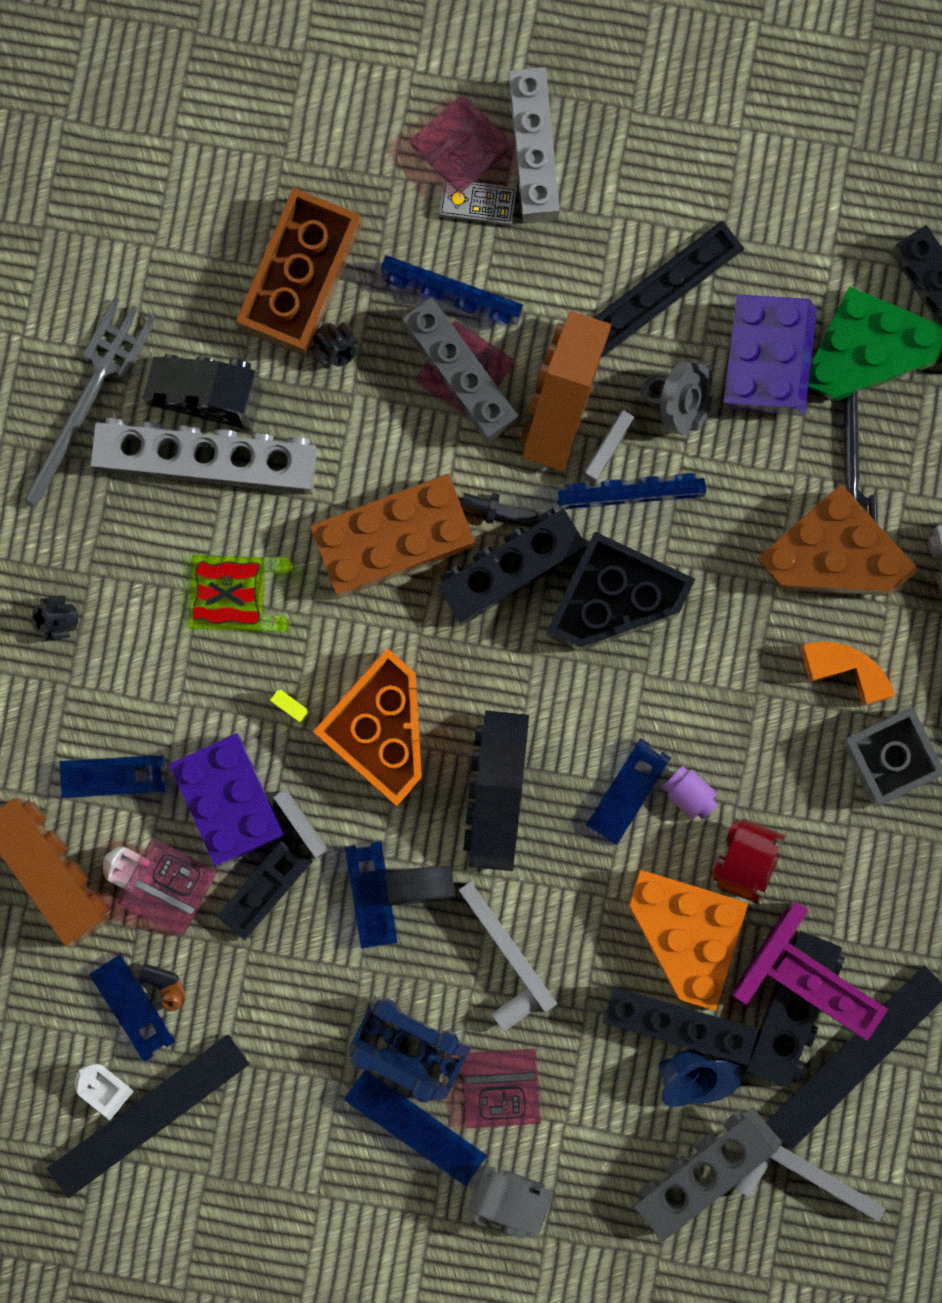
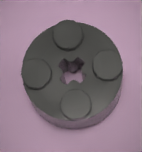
(511, 1202)

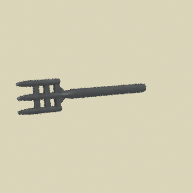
(103, 368)

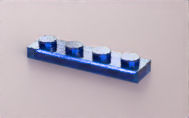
(466, 297)
(647, 490)
(415, 1127)

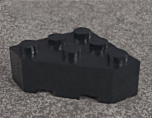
(205, 389)
(616, 595)
(496, 790)

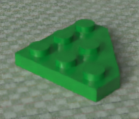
(871, 346)

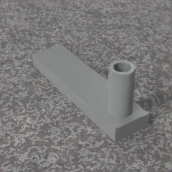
(536, 992)
(816, 1176)

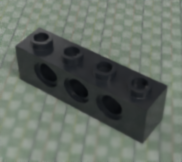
(921, 263)
(565, 545)
(680, 1025)
(764, 1059)

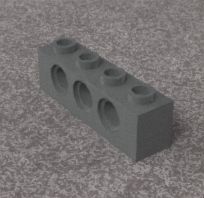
(460, 370)
(669, 1215)

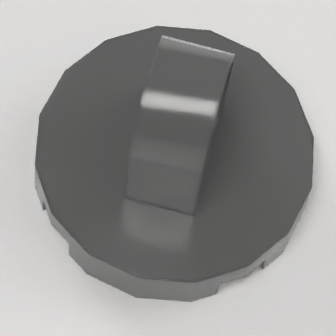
(682, 398)

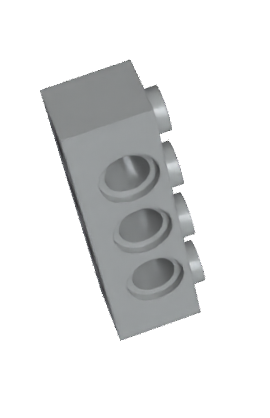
(534, 145)

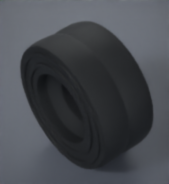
(420, 885)

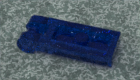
(111, 776)
(627, 793)
(370, 896)
(132, 1006)

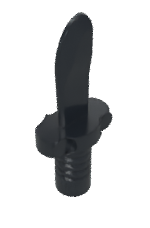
(492, 508)

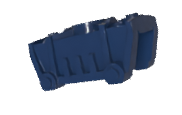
(399, 1066)

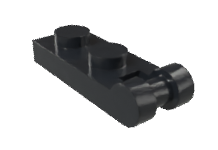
(263, 890)

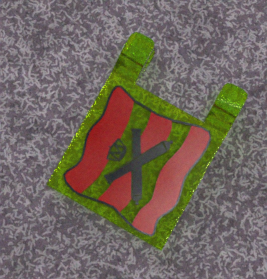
(230, 593)

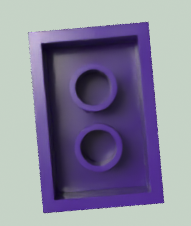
(770, 355)
(227, 800)

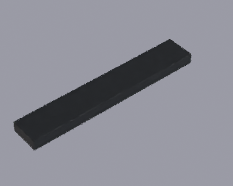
(669, 284)
(856, 1059)
(148, 1116)

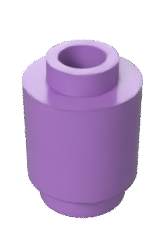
(690, 793)

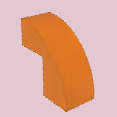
(833, 659)

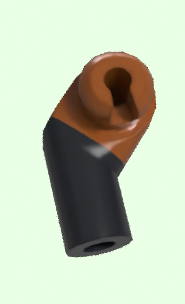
(168, 985)

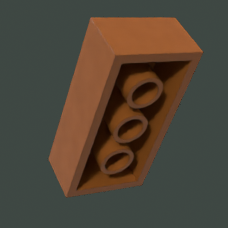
(299, 272)
(393, 536)
(47, 875)

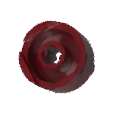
(749, 860)

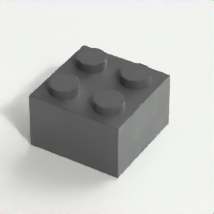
(893, 757)

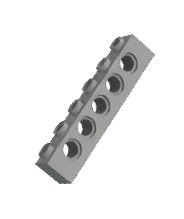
(295, 477)

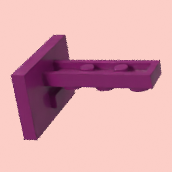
(807, 978)

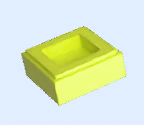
(290, 706)

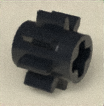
(334, 344)
(54, 618)

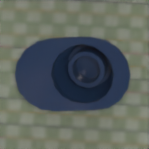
(697, 1080)

